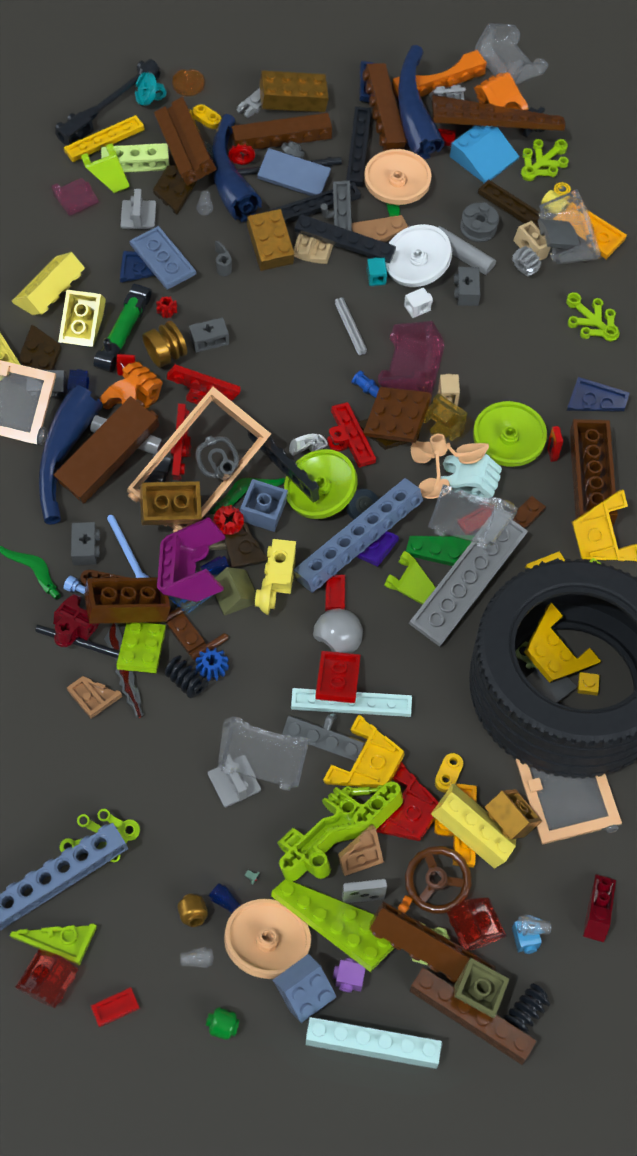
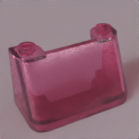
(415, 357)

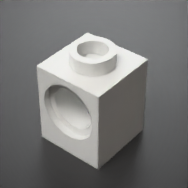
(418, 302)

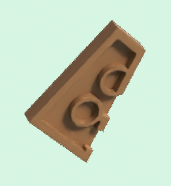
(380, 229)

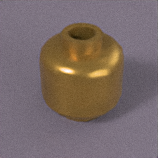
(192, 910)

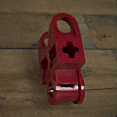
(71, 622)

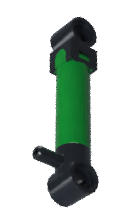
(133, 308)

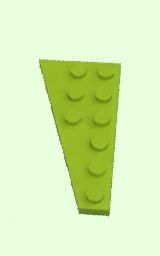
(336, 921)

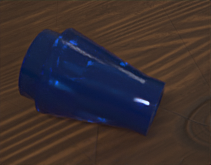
(216, 565)
(224, 898)

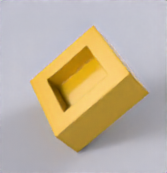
(588, 683)

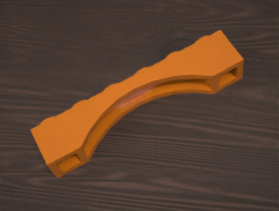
(469, 67)

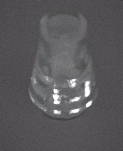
(205, 204)
(532, 926)
(199, 957)

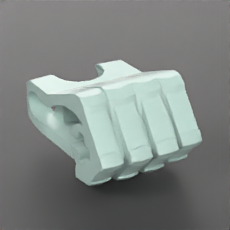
(474, 478)

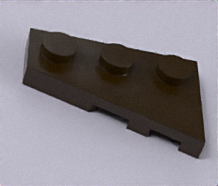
(243, 548)

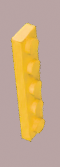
(104, 137)

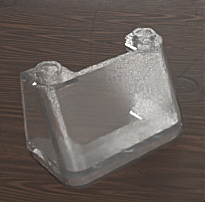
(503, 55)
(572, 208)
(471, 516)
(261, 754)

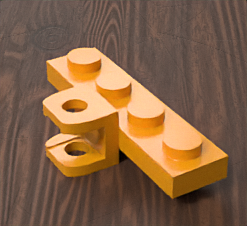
(458, 845)

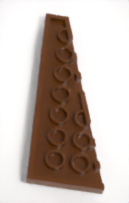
(474, 113)

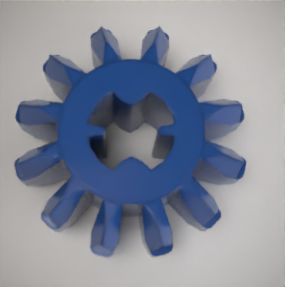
(217, 658)

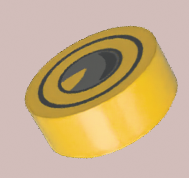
(562, 188)

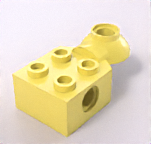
(278, 574)

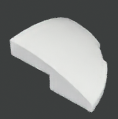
(311, 441)

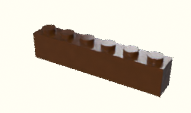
(384, 107)
(275, 132)
(421, 942)
(492, 1030)

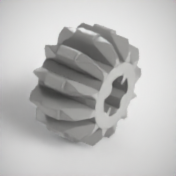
(526, 261)

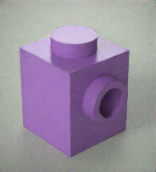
(349, 975)

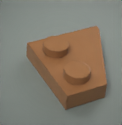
(92, 696)
(361, 852)

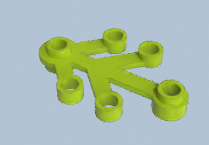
(530, 171)
(608, 332)
(94, 827)

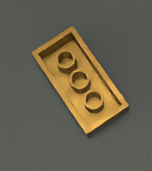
(293, 91)

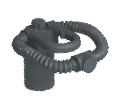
(226, 467)

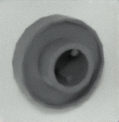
(293, 149)

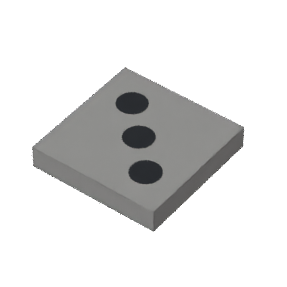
(364, 891)

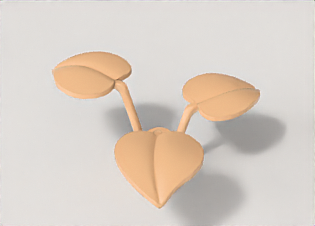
(424, 451)

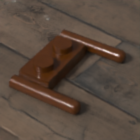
(188, 635)

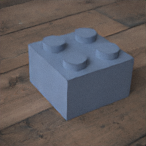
(263, 505)
(304, 988)

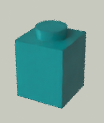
(376, 271)

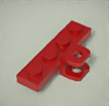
(201, 384)
(349, 435)
(182, 447)

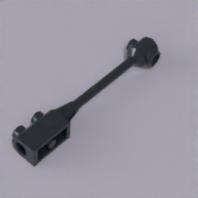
(81, 124)

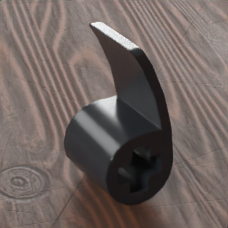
(160, 472)

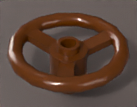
(427, 854)

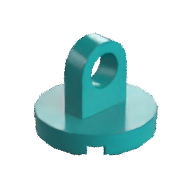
(147, 89)

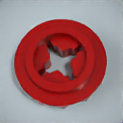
(238, 158)
(229, 528)

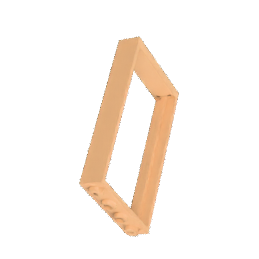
(236, 413)

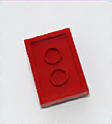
(338, 677)

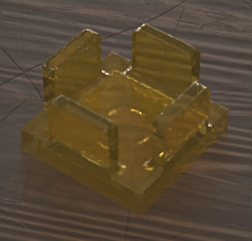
(448, 417)

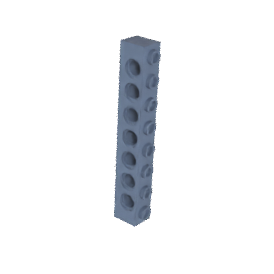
(358, 535)
(60, 881)

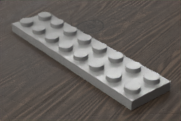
(464, 585)

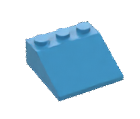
(483, 152)

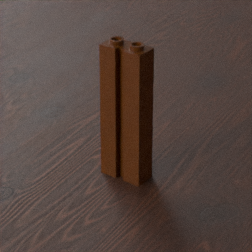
(185, 141)
(107, 449)

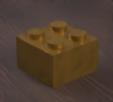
(512, 814)

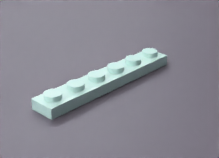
(365, 703)

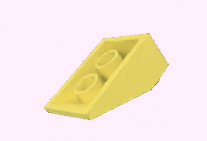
(81, 318)

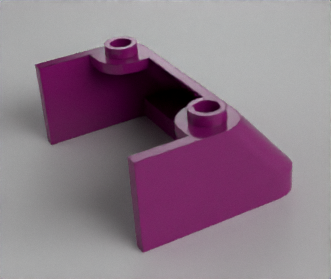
(179, 558)

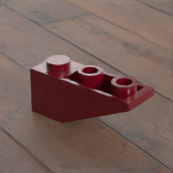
(599, 908)

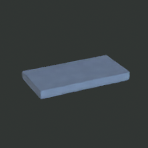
(293, 173)
(162, 257)

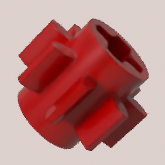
(166, 307)

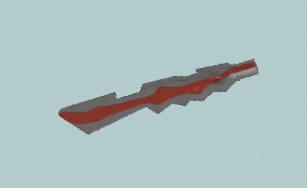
(127, 681)

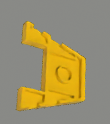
(596, 534)
(551, 654)
(374, 764)

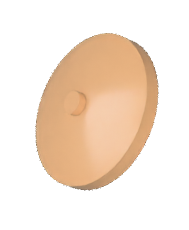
(397, 176)
(266, 938)

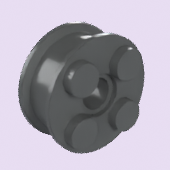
(479, 222)

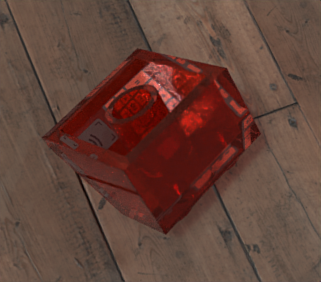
(475, 923)
(47, 978)

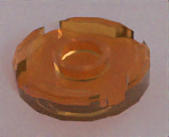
(188, 82)

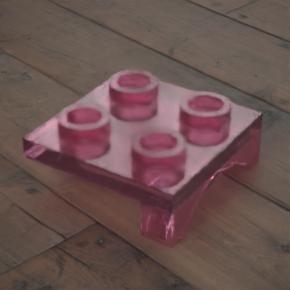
(75, 196)

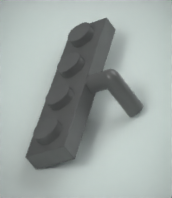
(342, 205)
(324, 737)

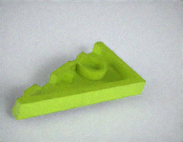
(66, 942)

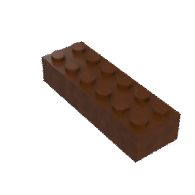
(592, 465)

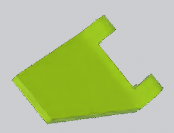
(108, 170)
(413, 582)

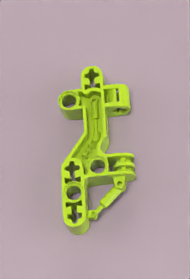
(309, 851)

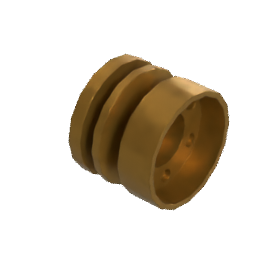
(164, 344)

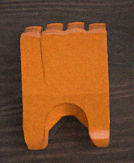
(501, 92)
(138, 384)

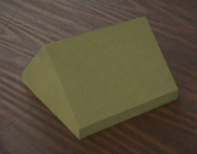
(237, 590)
(481, 987)

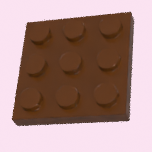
(397, 414)

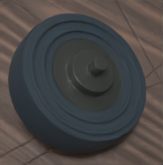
(360, 502)

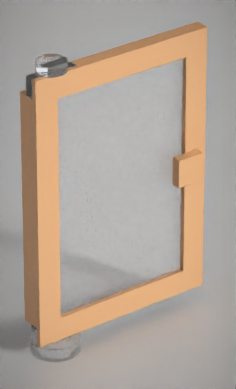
(24, 402)
(569, 804)

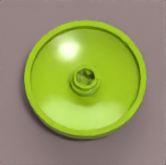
(512, 431)
(335, 480)

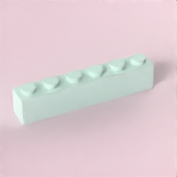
(373, 1043)

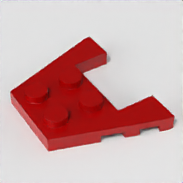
(414, 814)

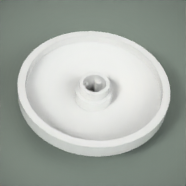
(420, 255)

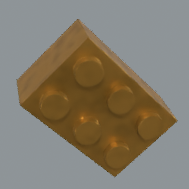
(270, 239)
(170, 503)

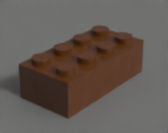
(125, 600)

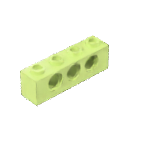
(141, 157)

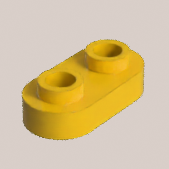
(206, 116)
(448, 771)

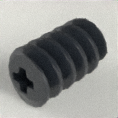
(184, 678)
(527, 1008)

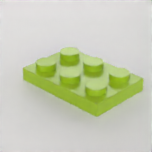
(141, 647)

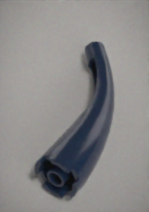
(416, 121)
(233, 189)
(67, 427)

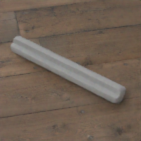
(350, 326)

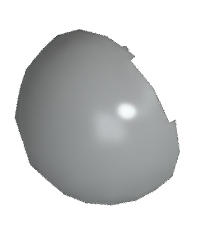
(339, 630)

